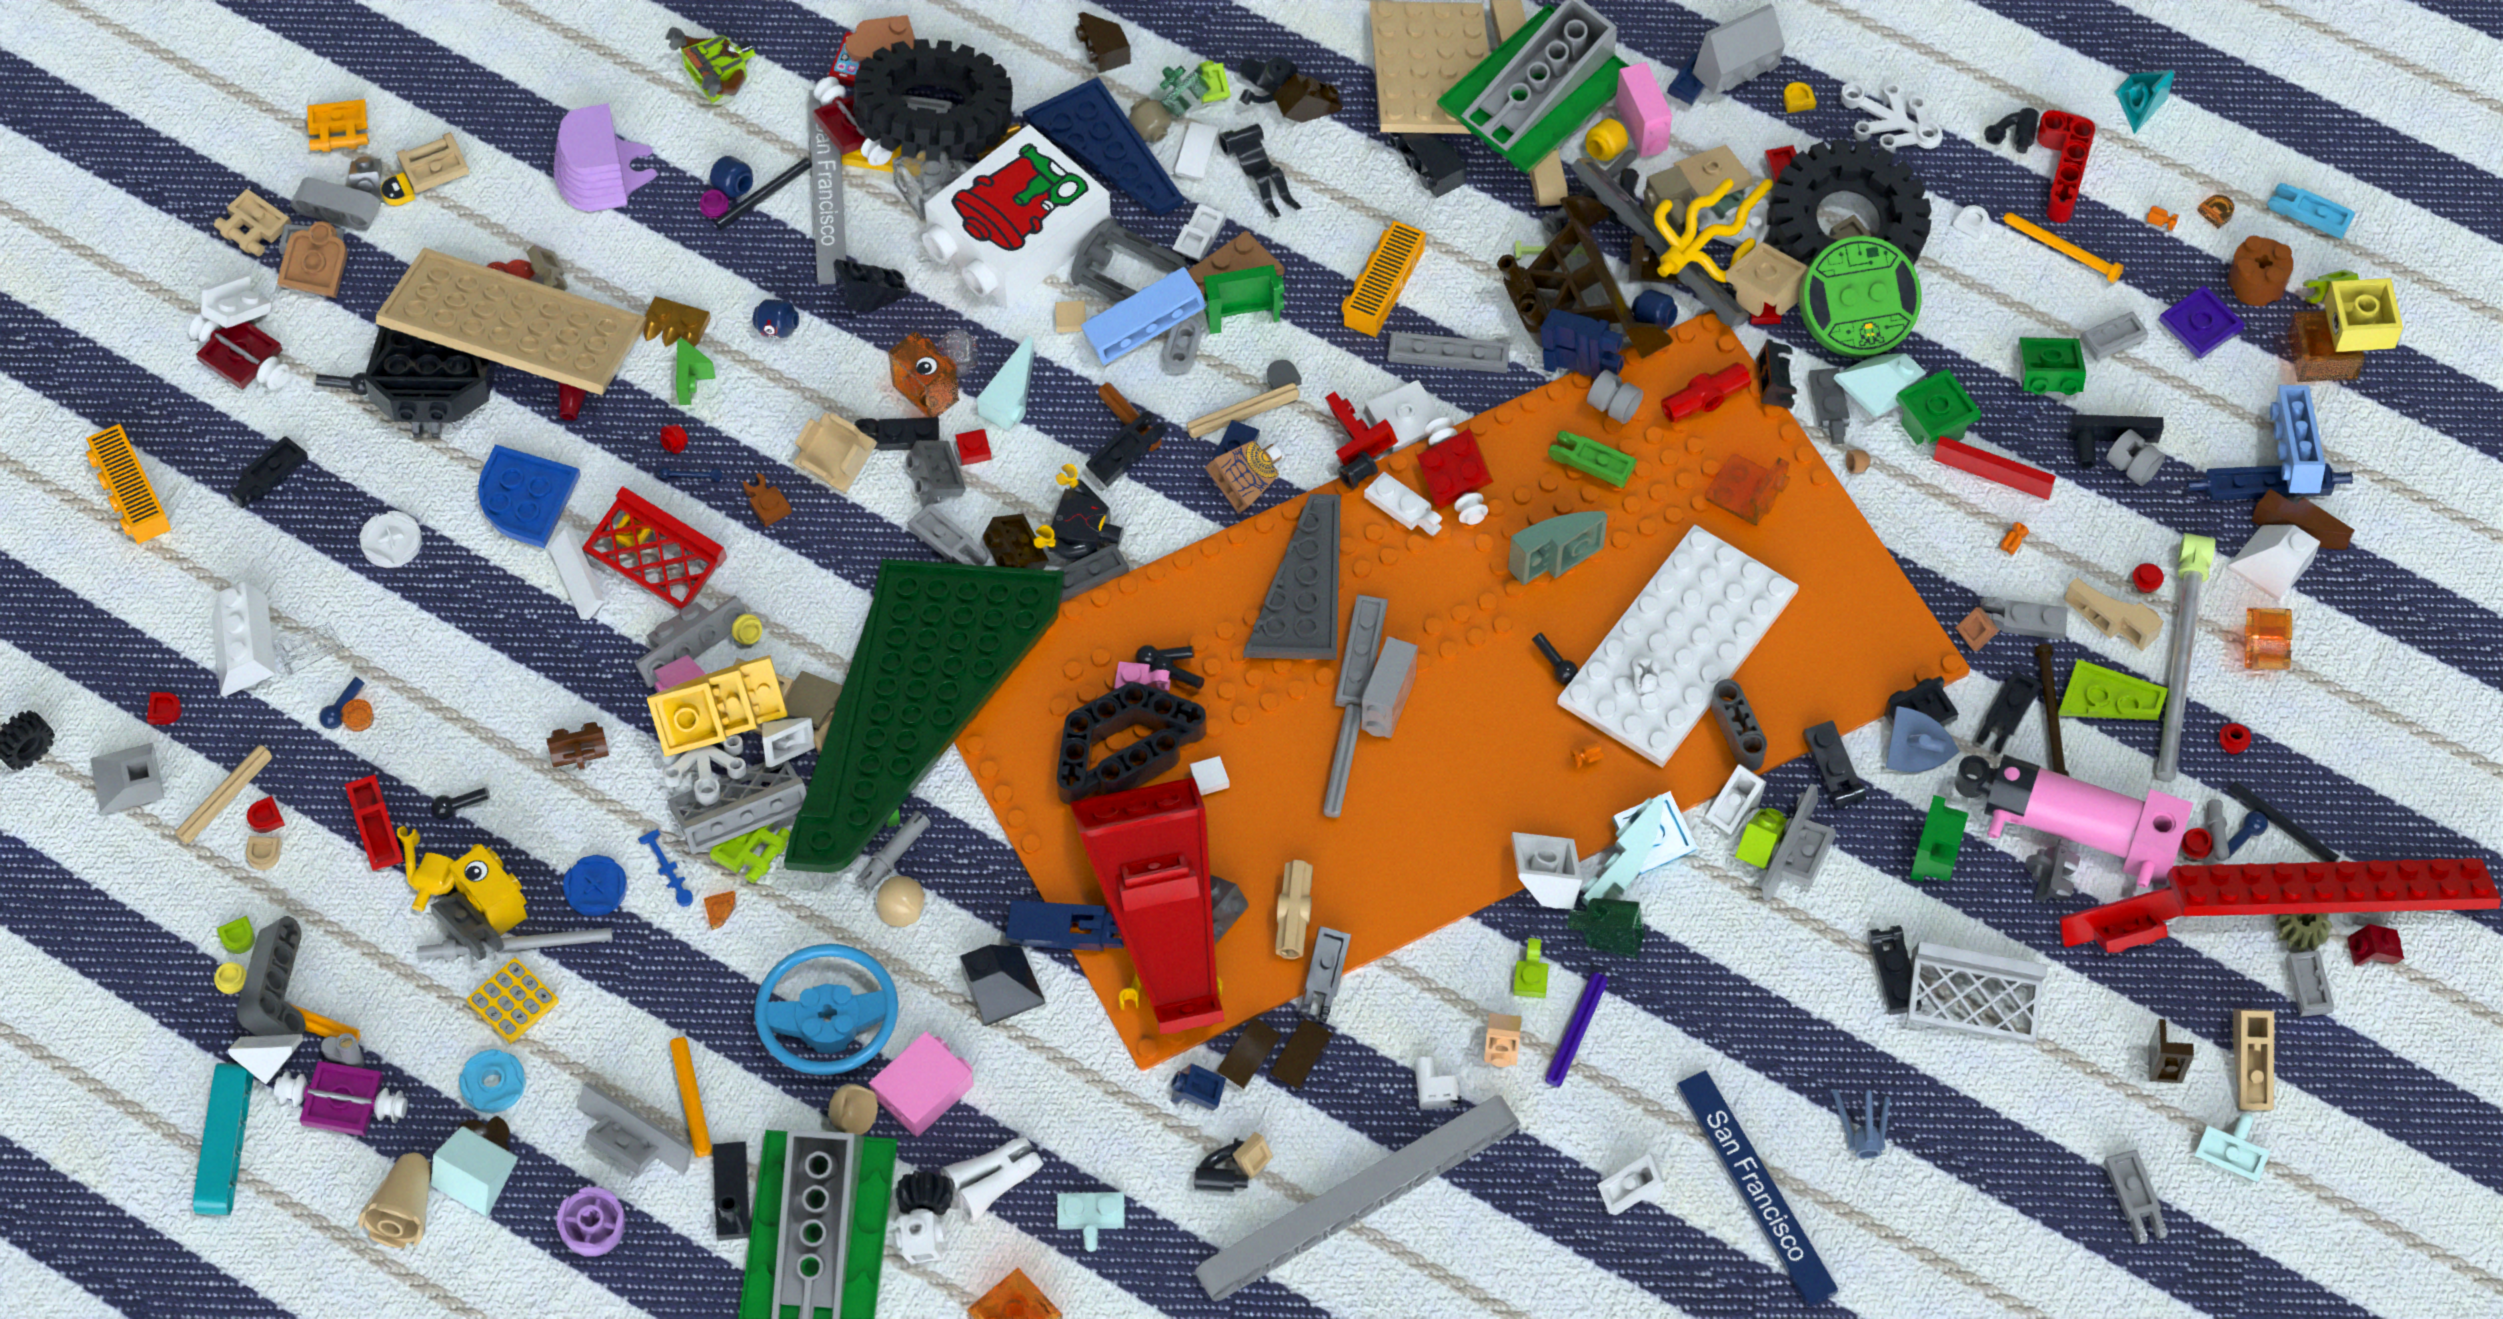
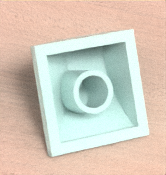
(1879, 380)

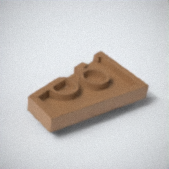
(1238, 254)

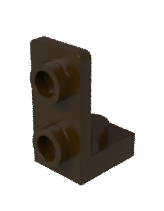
(1645, 265)

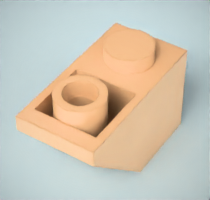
(1502, 1039)

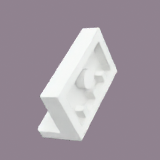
(232, 302)

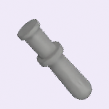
(2217, 825)

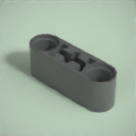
(1752, 734)

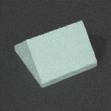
(471, 1169)

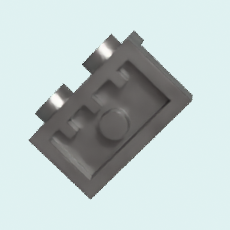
(934, 470)

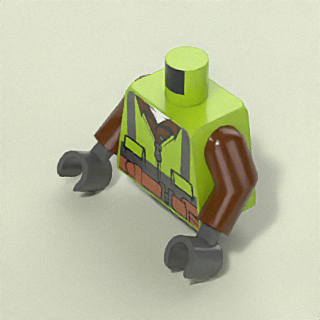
(712, 62)

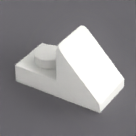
(1736, 799)
(1632, 1184)

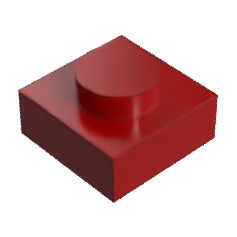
(973, 447)

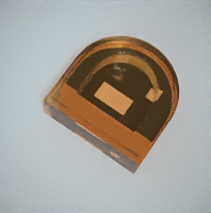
(2217, 210)

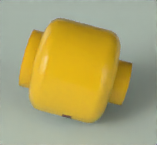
(1606, 139)

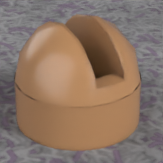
(1857, 461)

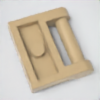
(434, 168)

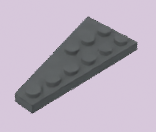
(1303, 599)

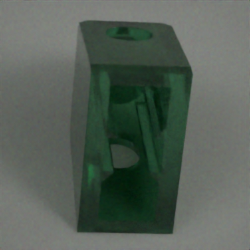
(1611, 926)

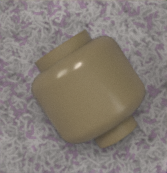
(1150, 119)

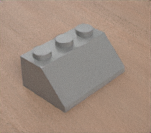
(1740, 50)

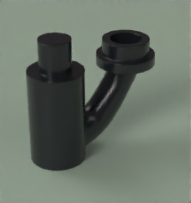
(2026, 125)
(1219, 1179)

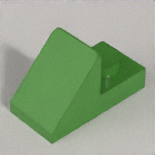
(690, 367)

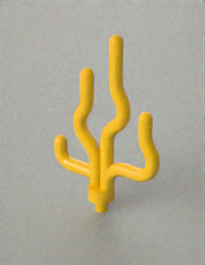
(1686, 249)

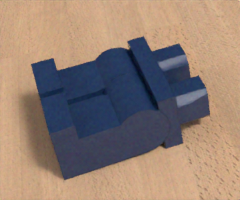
(1580, 344)

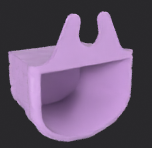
(594, 163)

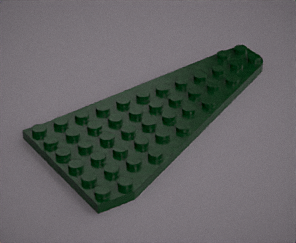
(920, 674)

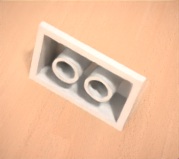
(242, 638)

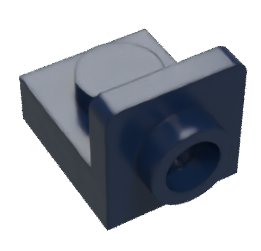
(1198, 1086)

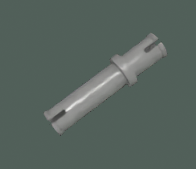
(884, 861)

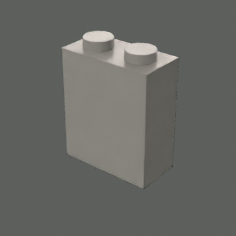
(1389, 687)

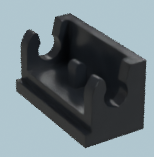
(1774, 375)

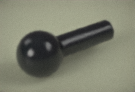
(355, 383)
(1147, 653)
(1563, 669)
(1177, 673)
(444, 806)

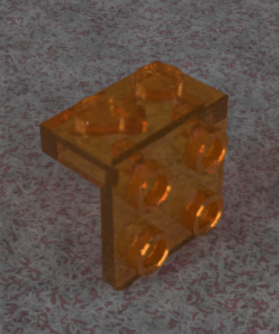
(1748, 488)

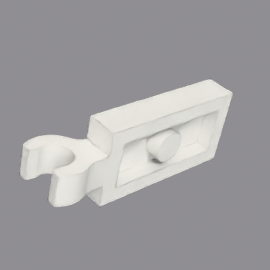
(1403, 504)

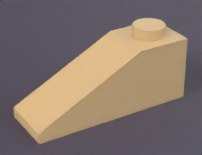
(2254, 1058)

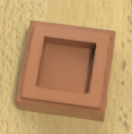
(1977, 629)

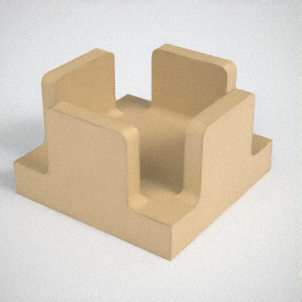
(1766, 277)
(833, 450)

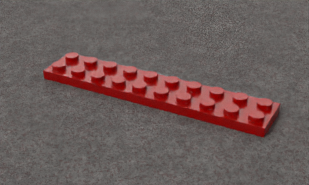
(2333, 887)

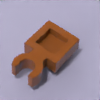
(765, 502)

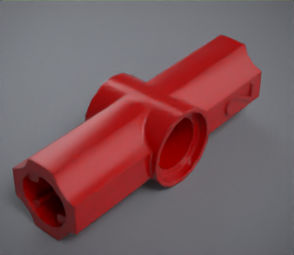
(1705, 392)

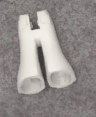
(977, 1197)

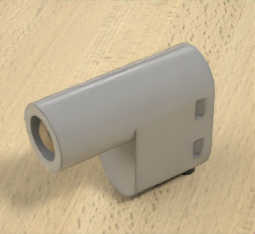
(342, 1051)

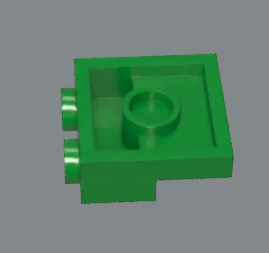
(2051, 365)

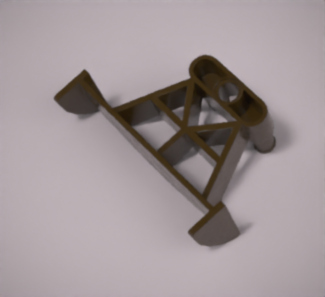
(1524, 283)

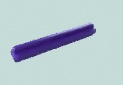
(1576, 1029)

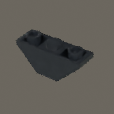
(868, 286)

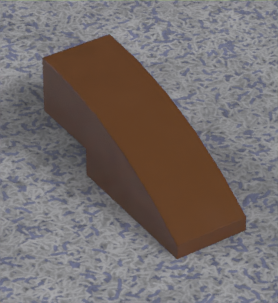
(2310, 518)

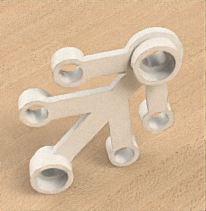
(1892, 119)
(706, 788)

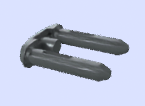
(1094, 250)

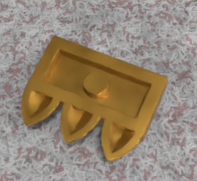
(675, 321)

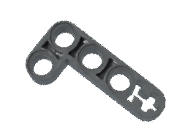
(265, 986)

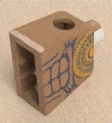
(1245, 473)

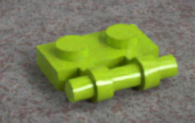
(740, 851)

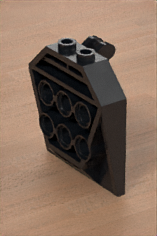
(425, 381)

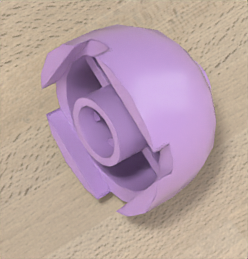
(591, 1221)

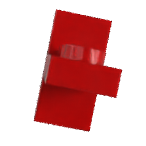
(1371, 440)

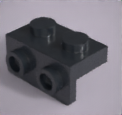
(1926, 698)

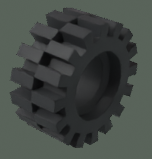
(24, 740)

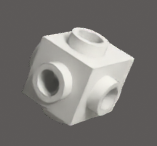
(921, 1236)

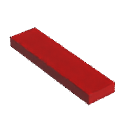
(1994, 467)

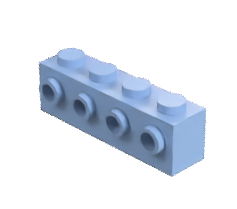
(1143, 315)
(2298, 439)

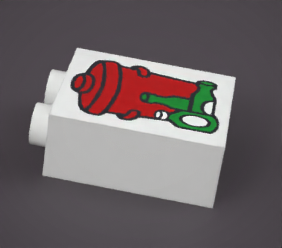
(1015, 216)

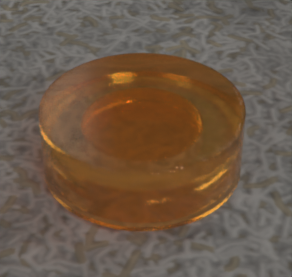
(357, 715)

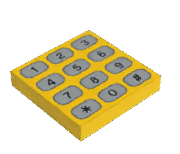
(512, 1000)

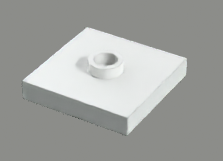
(1406, 410)

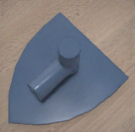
(1918, 742)

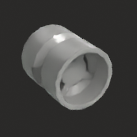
(1618, 398)
(2145, 461)

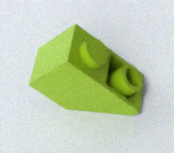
(1761, 837)

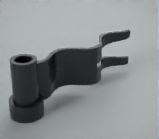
(1256, 165)

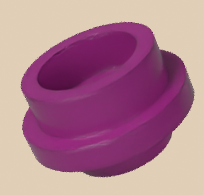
(713, 204)

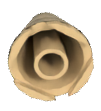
(399, 1204)

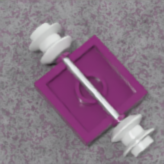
(341, 1098)

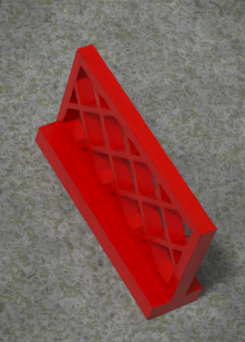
(670, 528)

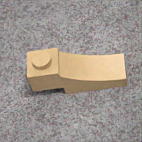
(2111, 616)

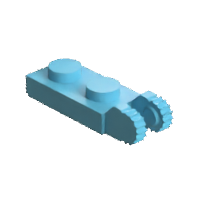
(2311, 209)

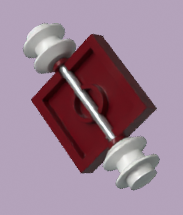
(839, 122)
(239, 353)

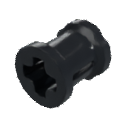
(1357, 470)

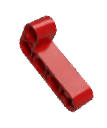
(2074, 138)

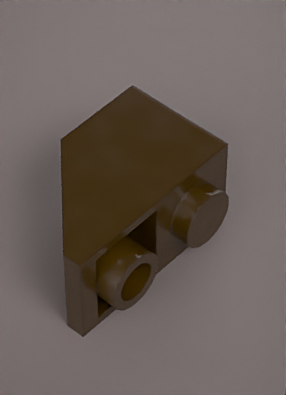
(1104, 42)
(1307, 99)

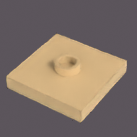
(1711, 167)

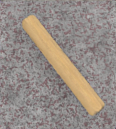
(1242, 410)
(223, 794)

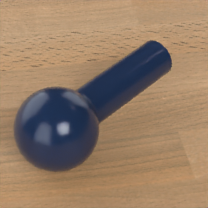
(330, 715)
(2253, 824)

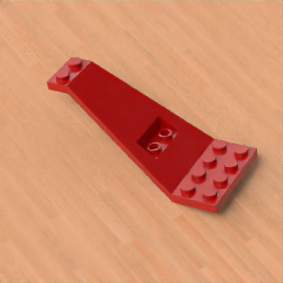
(1156, 880)

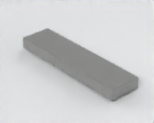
(1448, 352)
(1361, 649)

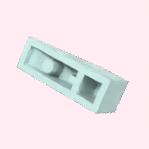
(1006, 395)

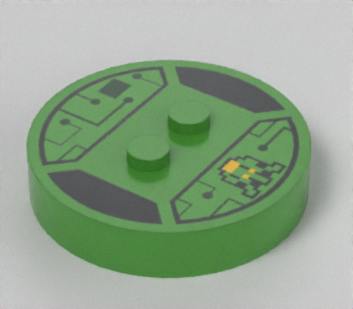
(1860, 297)

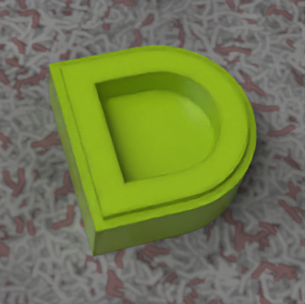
(237, 935)

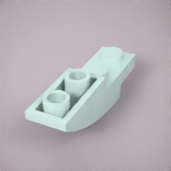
(1635, 843)

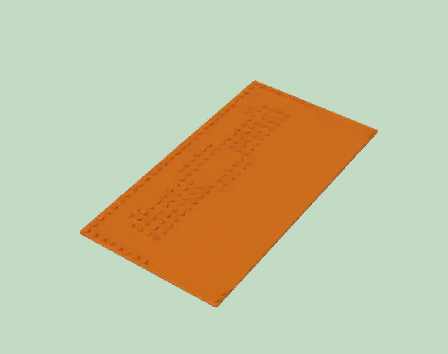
(1482, 727)

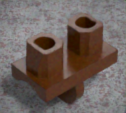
(577, 746)

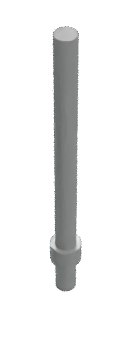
(451, 948)

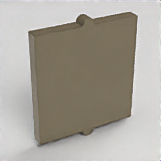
(813, 698)

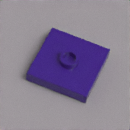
(2201, 322)

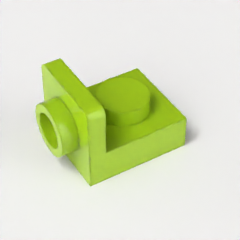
(1217, 80)

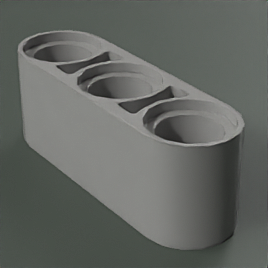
(335, 203)

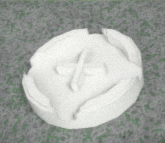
(391, 539)

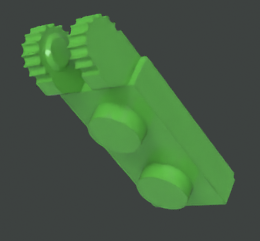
(1593, 458)

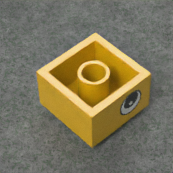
(490, 889)

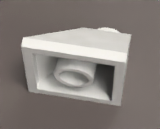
(2275, 558)
(1548, 868)

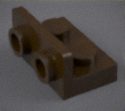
(1012, 543)

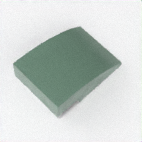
(1556, 544)

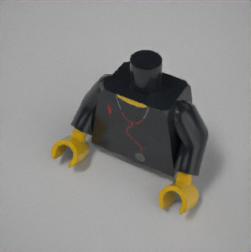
(1079, 522)

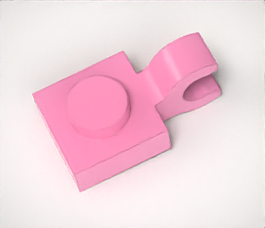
(1140, 673)

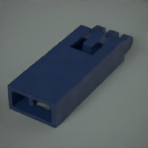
(1050, 924)

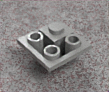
(127, 778)

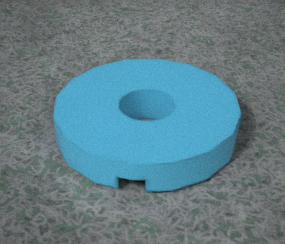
(500, 1096)

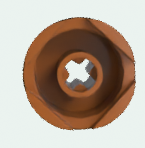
(2260, 270)

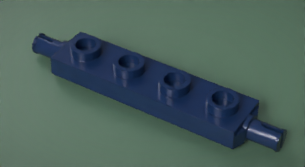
(2256, 481)

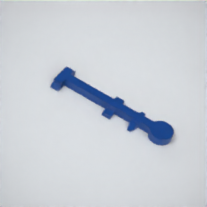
(684, 897)

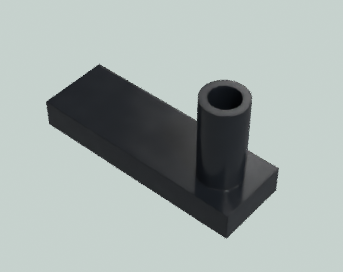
(2093, 428)
(731, 1191)

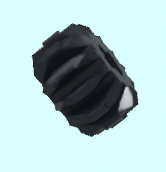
(924, 1191)

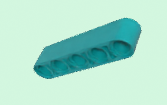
(223, 1140)

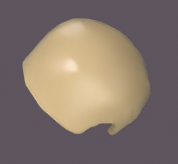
(900, 901)
(853, 1109)

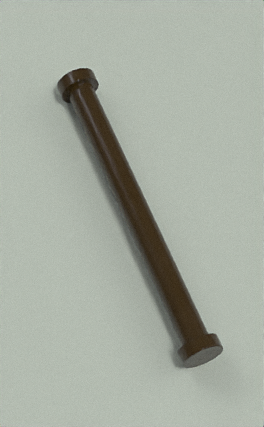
(2044, 654)

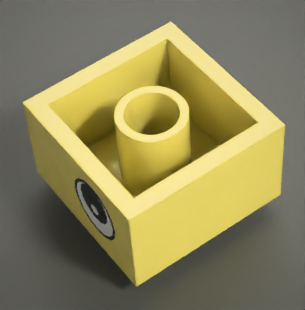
(2363, 314)

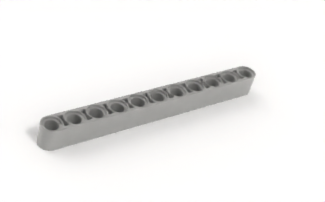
(1356, 1198)

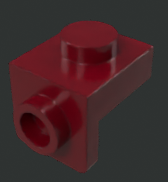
(2375, 943)

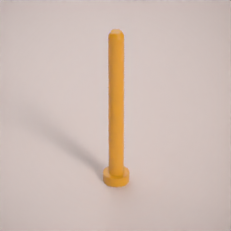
(2112, 271)

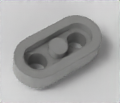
(1181, 347)

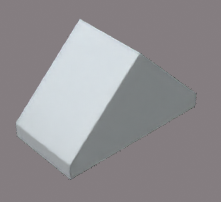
(786, 739)
(264, 1054)

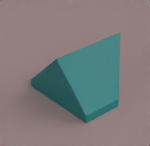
(2143, 95)

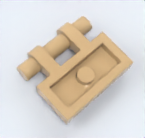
(258, 216)

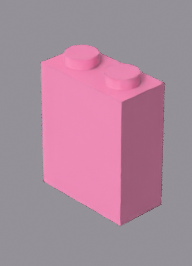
(1643, 109)
(922, 1083)

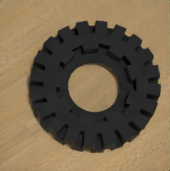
(965, 127)
(1826, 171)

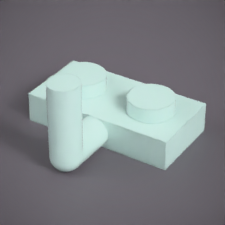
(2233, 1151)
(1090, 1213)

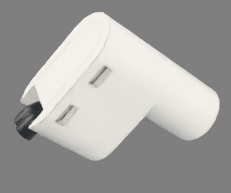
(1434, 1090)

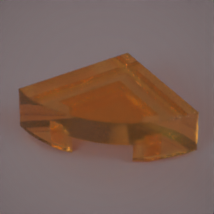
(720, 908)

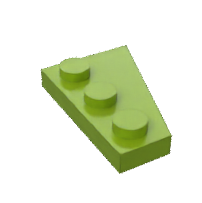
(2110, 694)

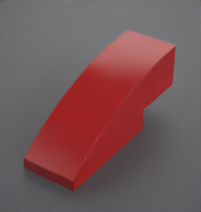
(374, 823)

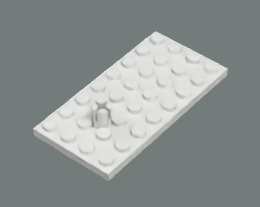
(1676, 643)

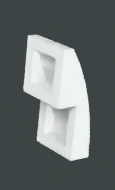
(1197, 150)
(1200, 232)

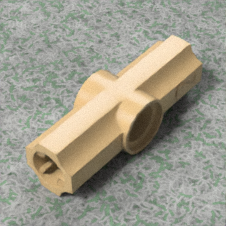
(1294, 909)

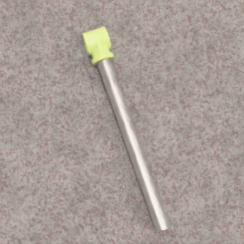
(2196, 558)

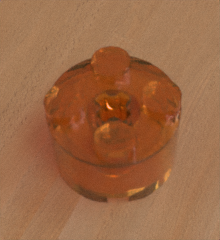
(2268, 638)

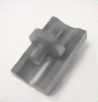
(2048, 870)

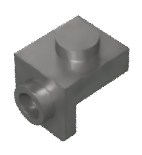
(366, 175)

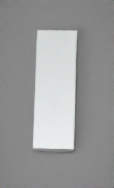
(576, 574)

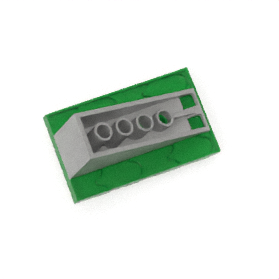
(1539, 83)
(819, 1226)

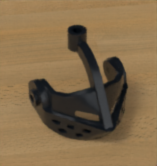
(1264, 76)

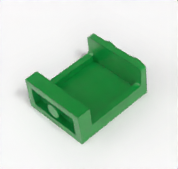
(1242, 293)

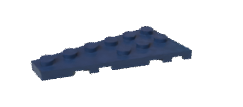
(1101, 136)

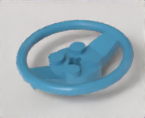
(806, 1017)

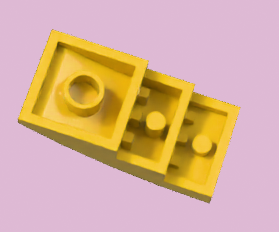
(717, 705)

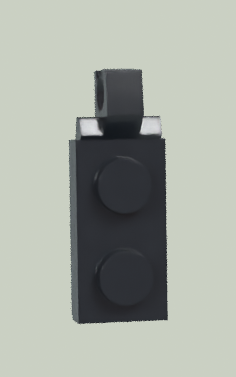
(268, 471)

